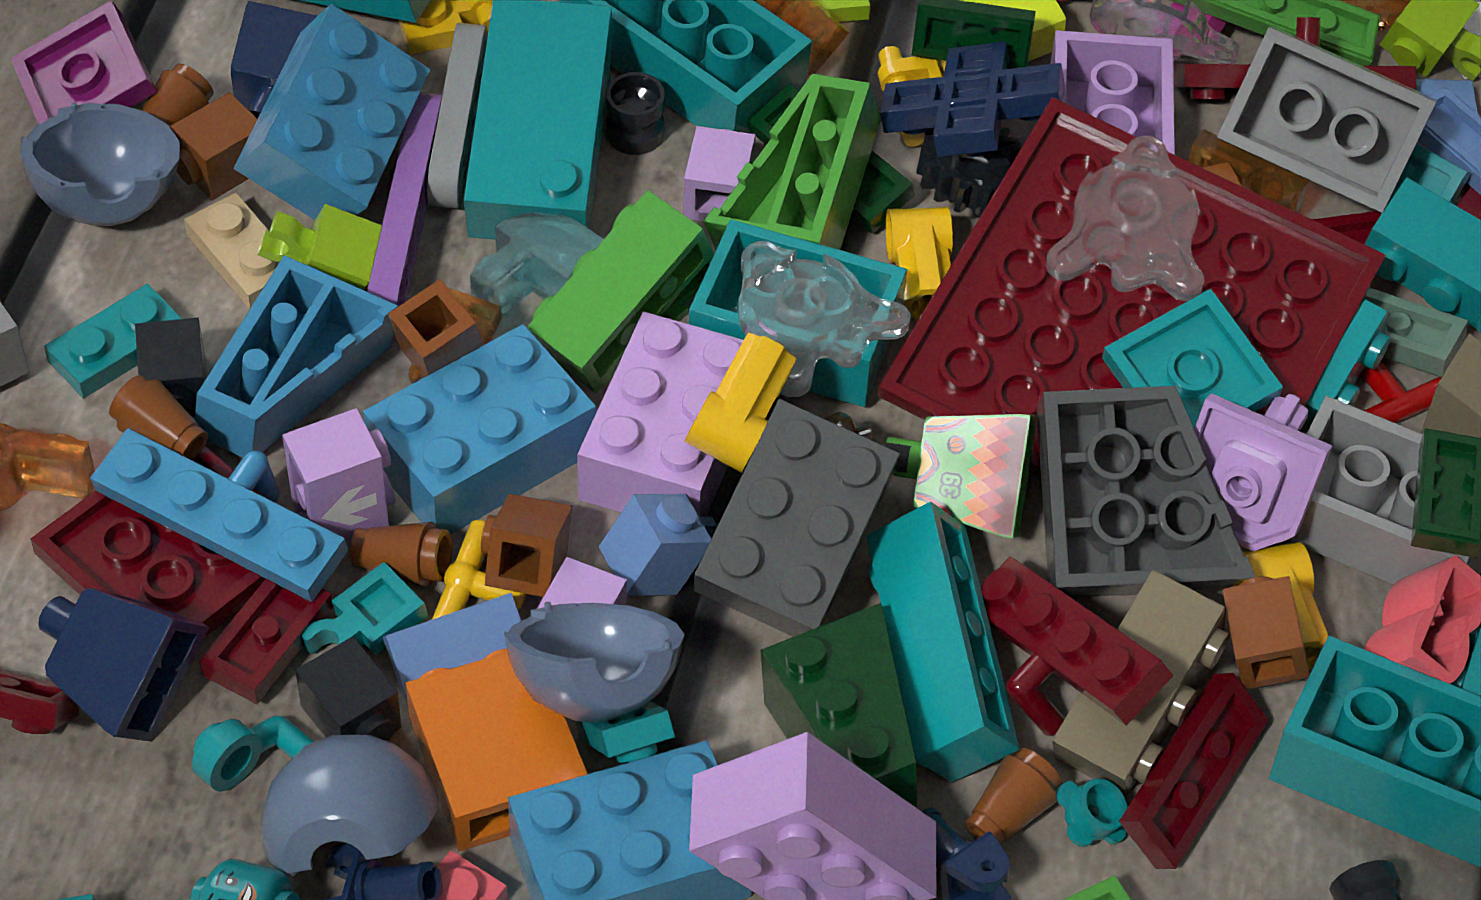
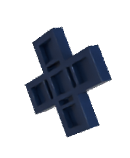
(971, 99)

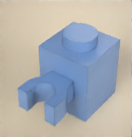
(657, 543)

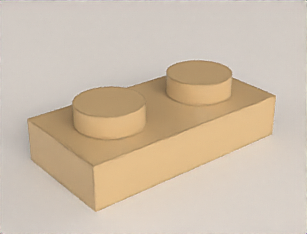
(230, 241)

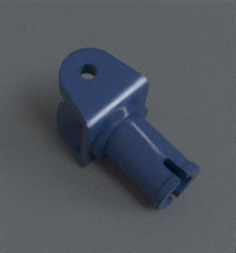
(969, 867)
(375, 881)

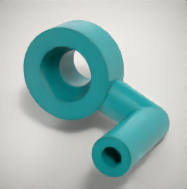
(231, 749)

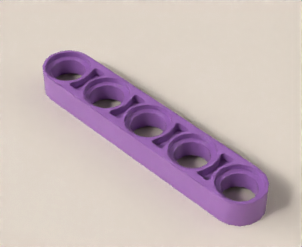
(406, 204)

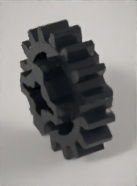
(967, 180)

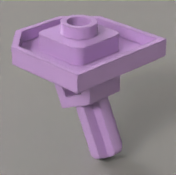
(1261, 466)

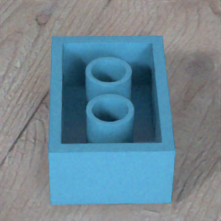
(332, 116)
(481, 430)
(618, 834)

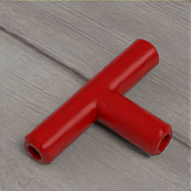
(1397, 402)

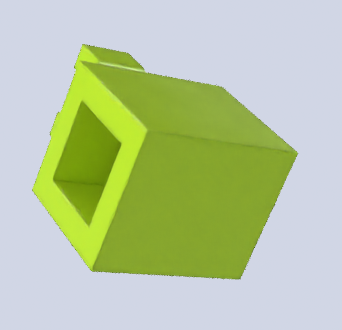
(1435, 30)
(334, 244)

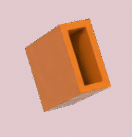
(486, 744)

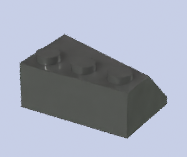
(1130, 495)

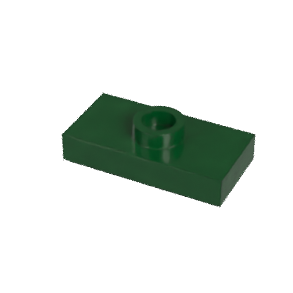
(966, 23)
(1448, 494)

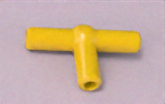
(465, 579)

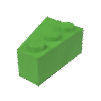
(809, 168)
(644, 264)

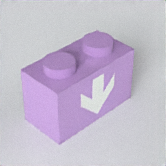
(339, 474)

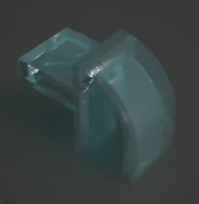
(531, 256)

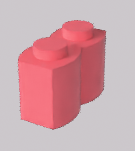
(1431, 619)

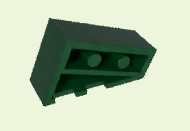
(846, 694)

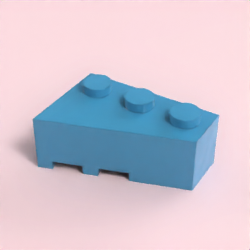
(290, 356)

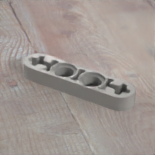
(457, 117)

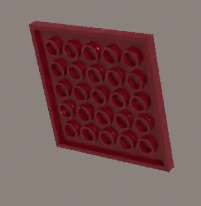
(1012, 330)

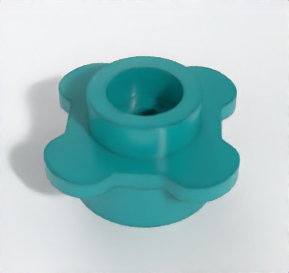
(1092, 811)

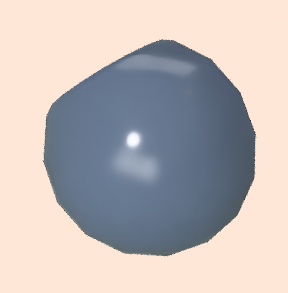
(101, 162)
(594, 658)
(348, 793)

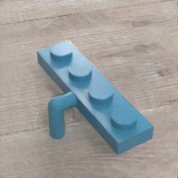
(222, 511)

